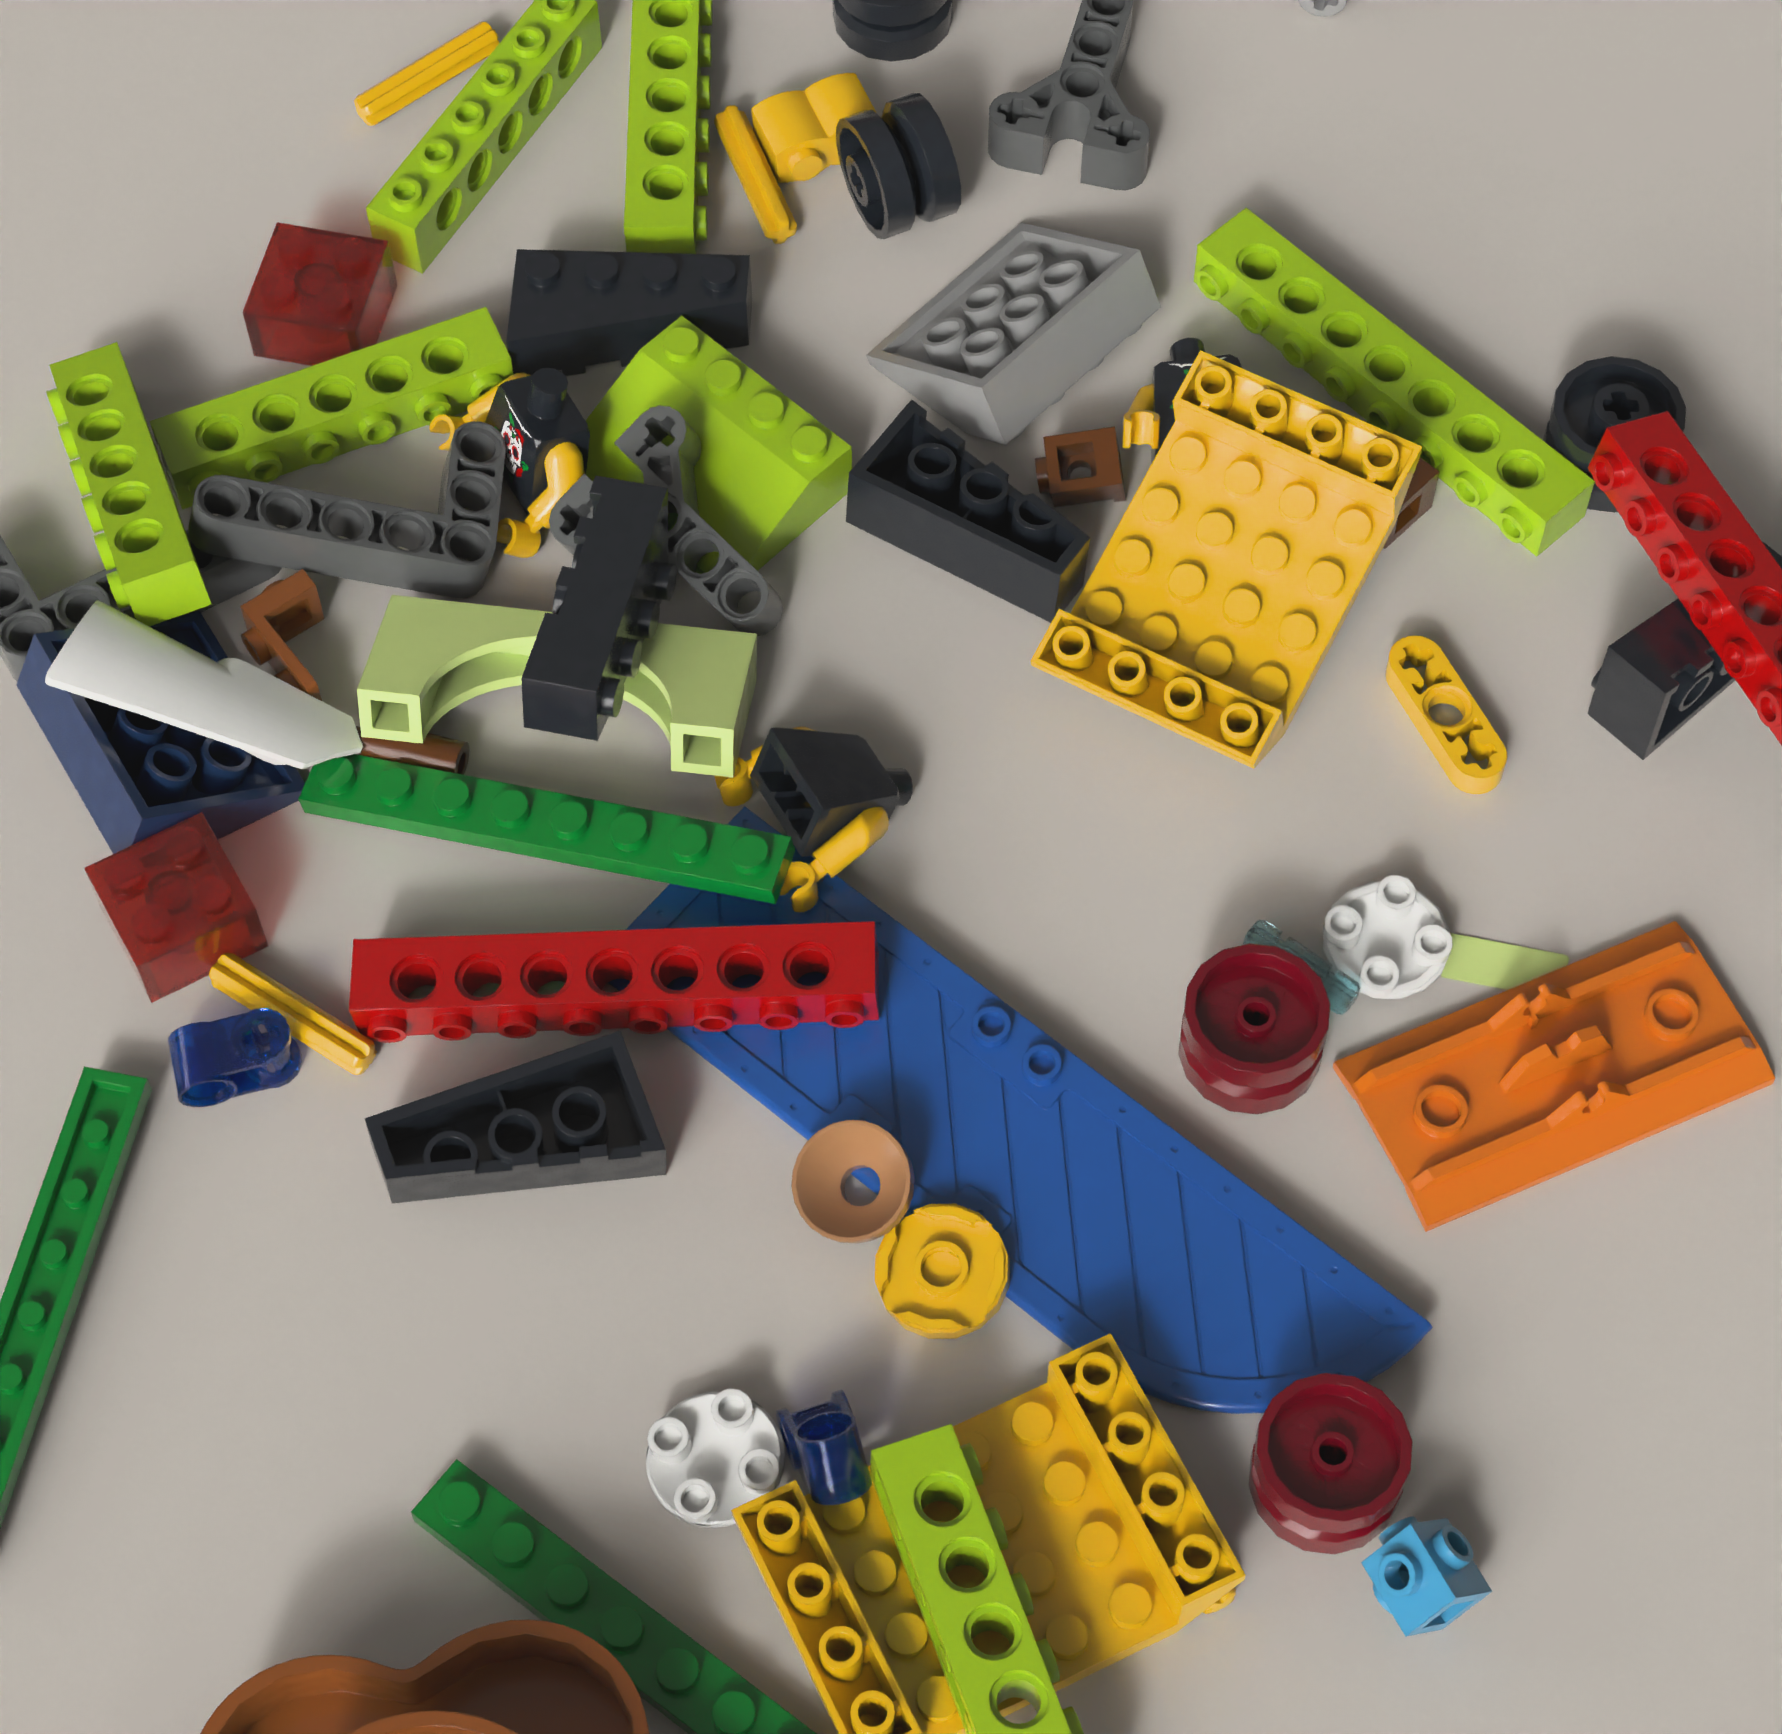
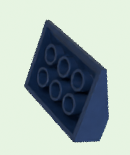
(145, 772)

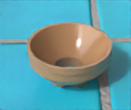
(823, 1171)

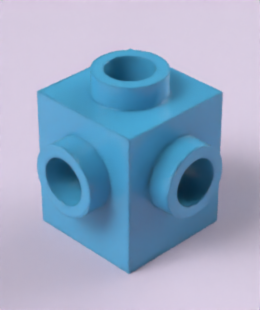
(1425, 1574)

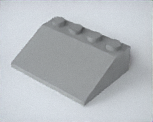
(1018, 329)

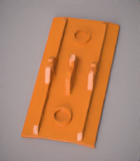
(1554, 1073)

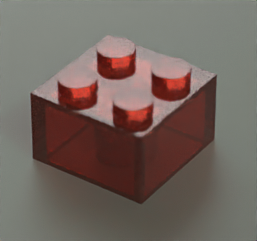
(319, 295)
(176, 906)

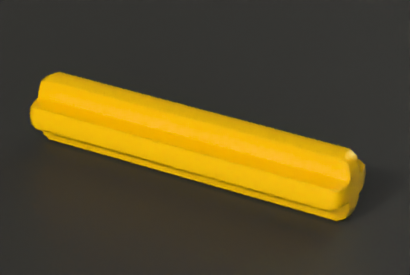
(426, 73)
(755, 174)
(306, 1020)

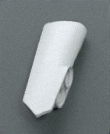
(225, 700)

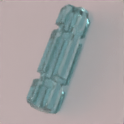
(1340, 987)

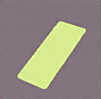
(1497, 962)

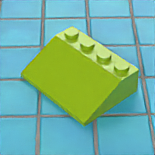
(762, 458)

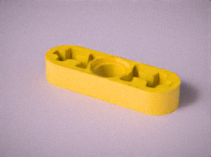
(1446, 740)

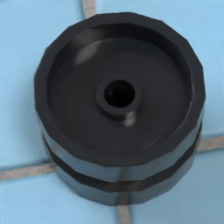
(892, 27)
(898, 165)
(1603, 396)

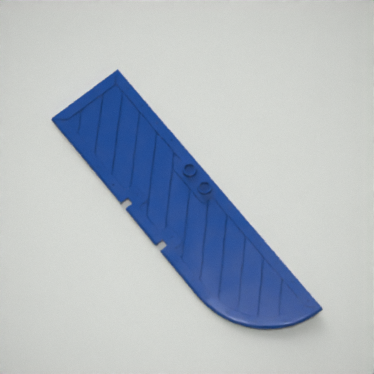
(1091, 1192)

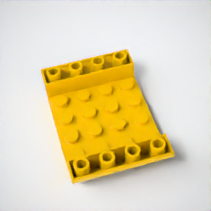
(1234, 561)
(1091, 1521)

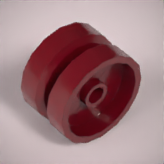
(1253, 1028)
(1329, 1463)

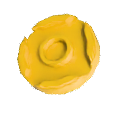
(942, 1271)

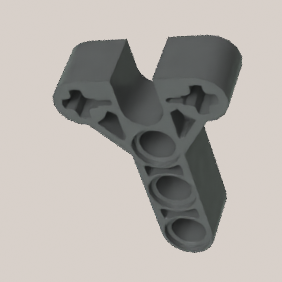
(1078, 105)
(691, 535)

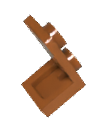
(278, 616)

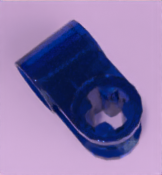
(229, 1057)
(826, 1450)

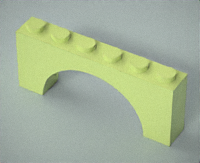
(450, 651)

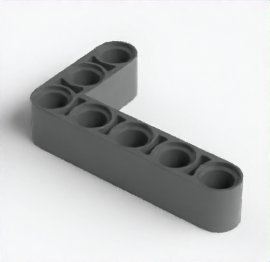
(371, 527)
(25, 615)

